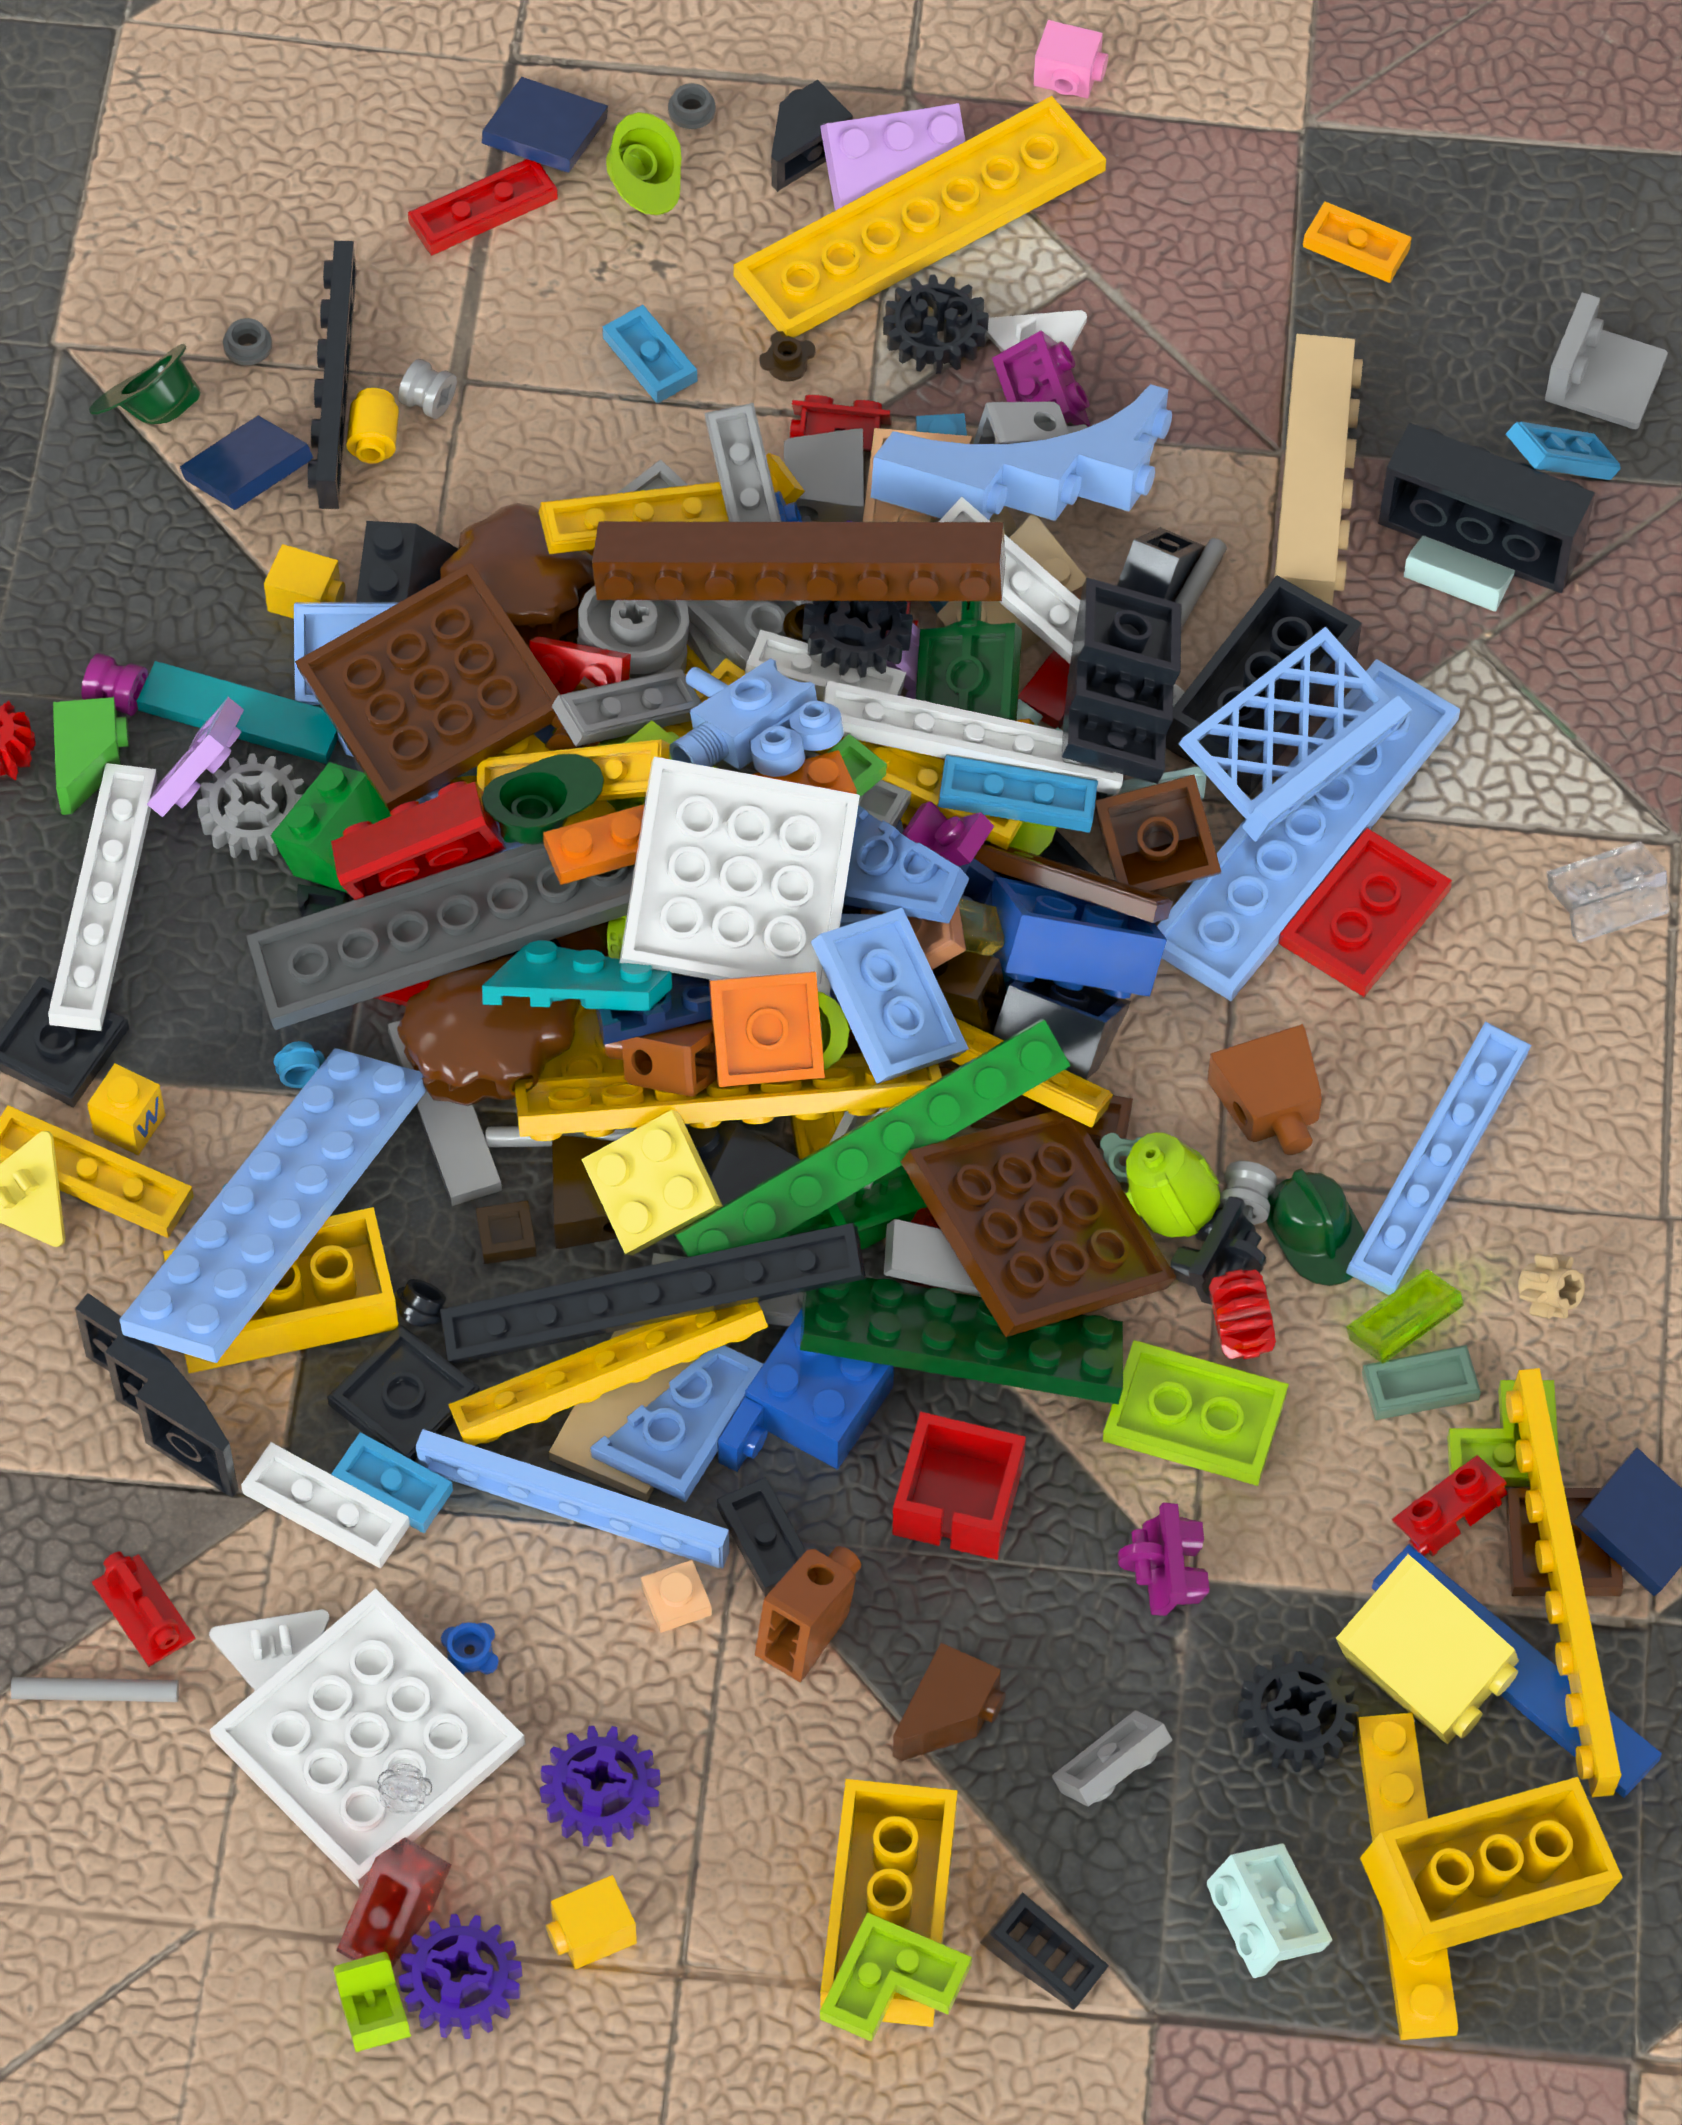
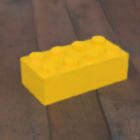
(327, 1296)
(894, 1866)
(1490, 1868)

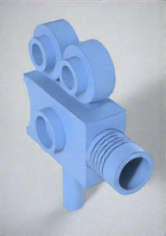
(758, 721)

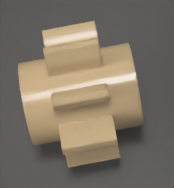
(1551, 1286)

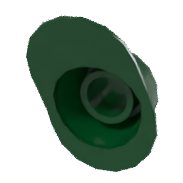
(154, 393)
(542, 796)
(1315, 1227)

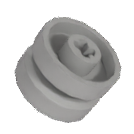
(647, 629)

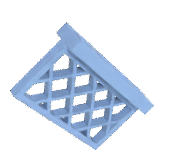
(1312, 771)

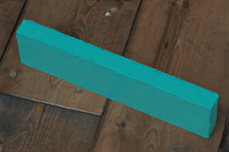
(265, 719)

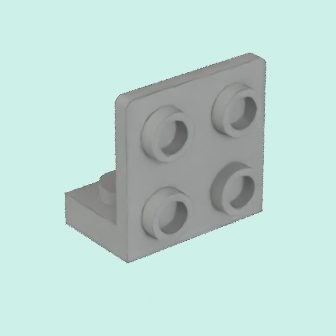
(1603, 370)

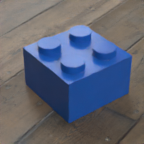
(818, 1398)

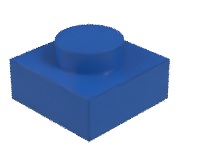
(743, 1435)

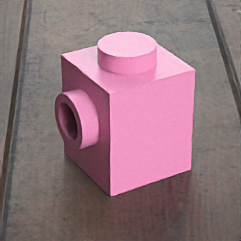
(1069, 59)

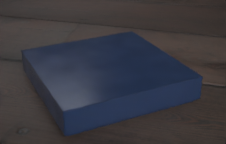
(544, 124)
(246, 462)
(1638, 1521)

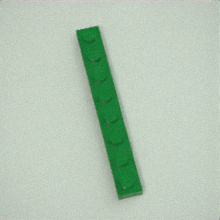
(880, 1144)

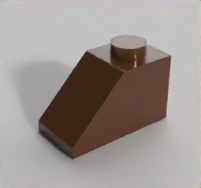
(949, 1704)

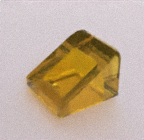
(981, 927)

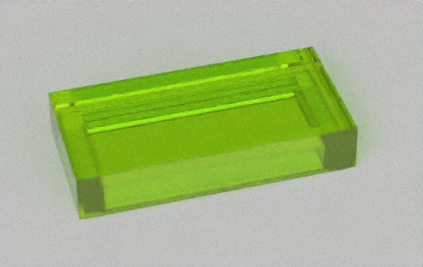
(1405, 1316)

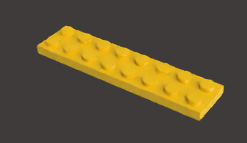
(919, 218)
(607, 1102)

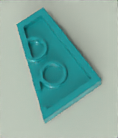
(559, 973)

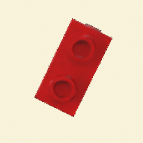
(822, 416)
(1464, 1494)
(142, 1608)

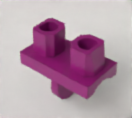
(1159, 1560)

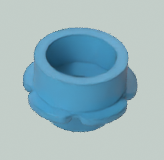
(297, 1063)

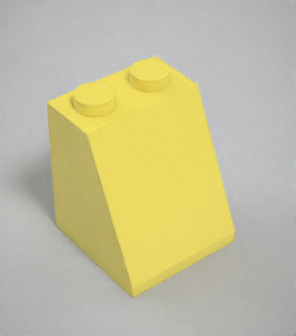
(1428, 1651)

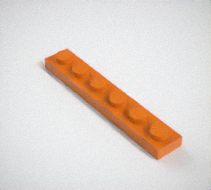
(613, 839)

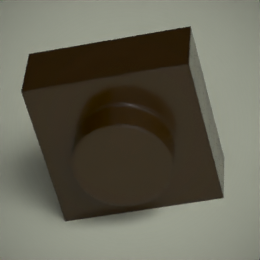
(506, 1232)

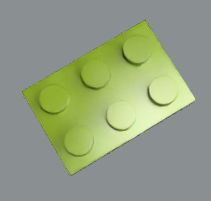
(1196, 1413)

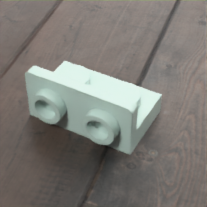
(1267, 1908)

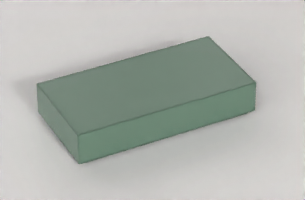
(1421, 1382)

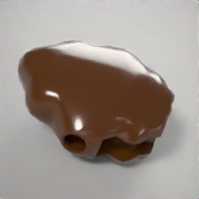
(532, 586)
(477, 1048)

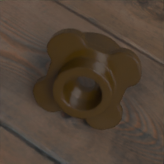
(787, 367)

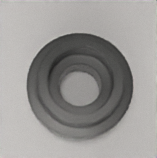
(691, 97)
(244, 332)

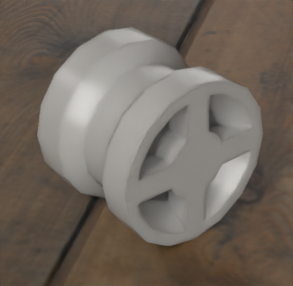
(427, 388)
(1251, 1184)

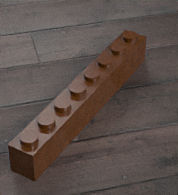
(799, 561)

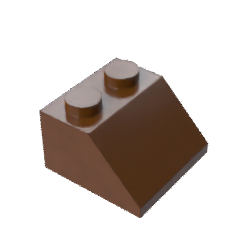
(1158, 835)

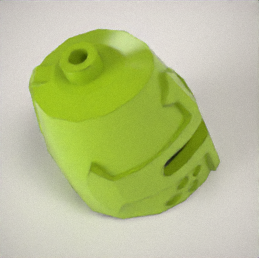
(1171, 1185)

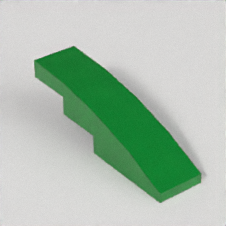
(870, 1209)

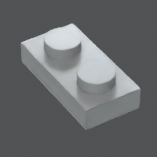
(1112, 1758)

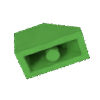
(84, 741)

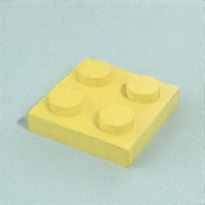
(652, 1182)

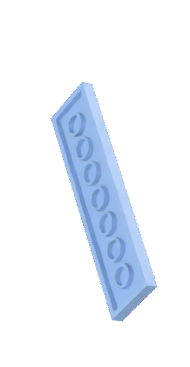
(1235, 919)
(273, 1205)

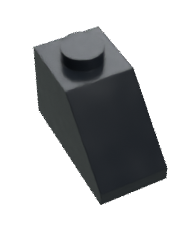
(798, 134)
(1160, 564)

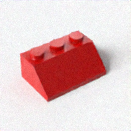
(416, 841)

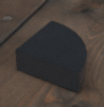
(316, 899)

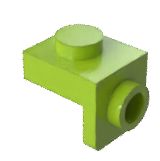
(371, 2001)

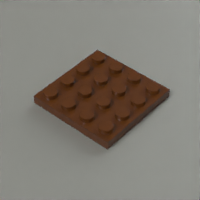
(431, 687)
(1038, 1221)

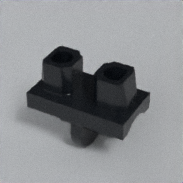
(1227, 1246)

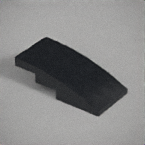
(1122, 680)
(151, 1385)

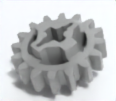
(253, 804)

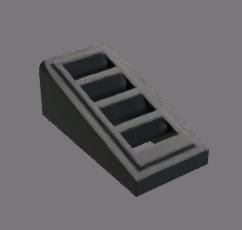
(1042, 1924)

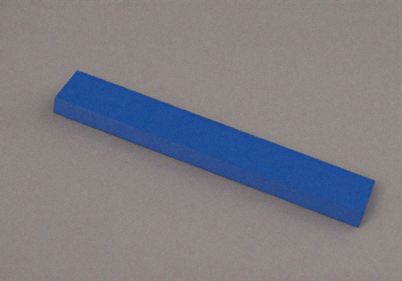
(1540, 1689)

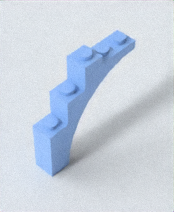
(1036, 477)

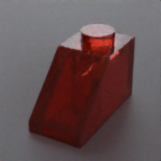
(394, 1901)

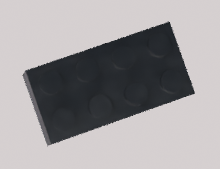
(1486, 506)
(1265, 636)

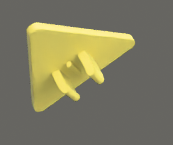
(32, 1192)

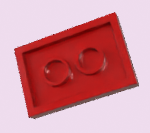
(1365, 912)

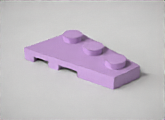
(882, 147)

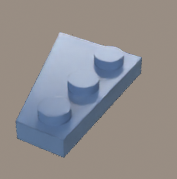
(896, 873)
(680, 1430)

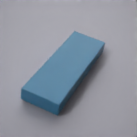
(1563, 450)
(1018, 793)

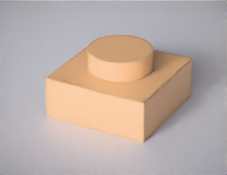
(676, 1596)

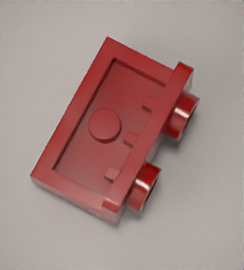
(569, 662)

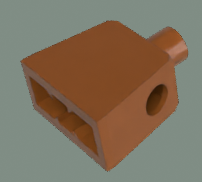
(669, 1060)
(1270, 1087)
(806, 1610)

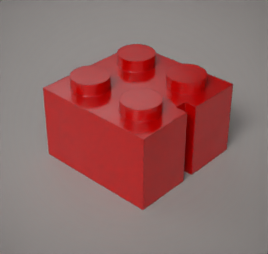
(958, 1485)

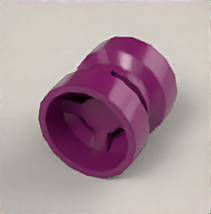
(108, 680)

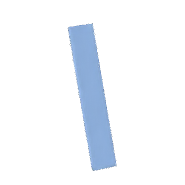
(1438, 1159)
(574, 1499)

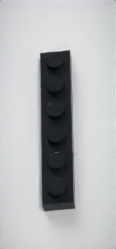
(332, 391)

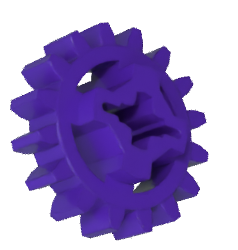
(582, 1769)
(462, 1955)

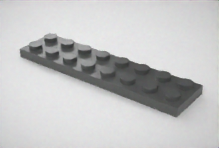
(426, 931)

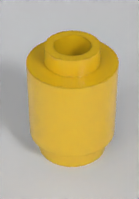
(372, 425)

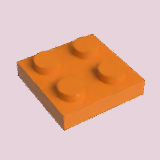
(766, 1029)

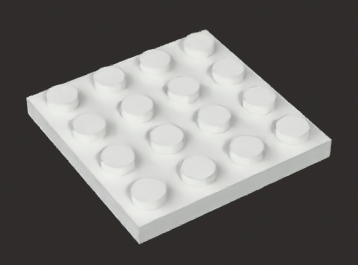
(736, 873)
(348, 1711)

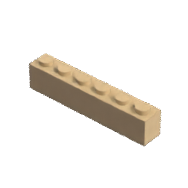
(1316, 463)

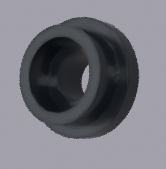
(420, 1303)

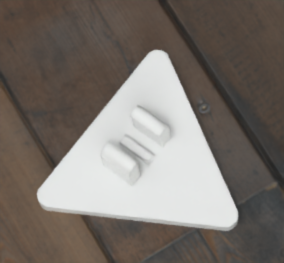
(1060, 326)
(268, 1644)

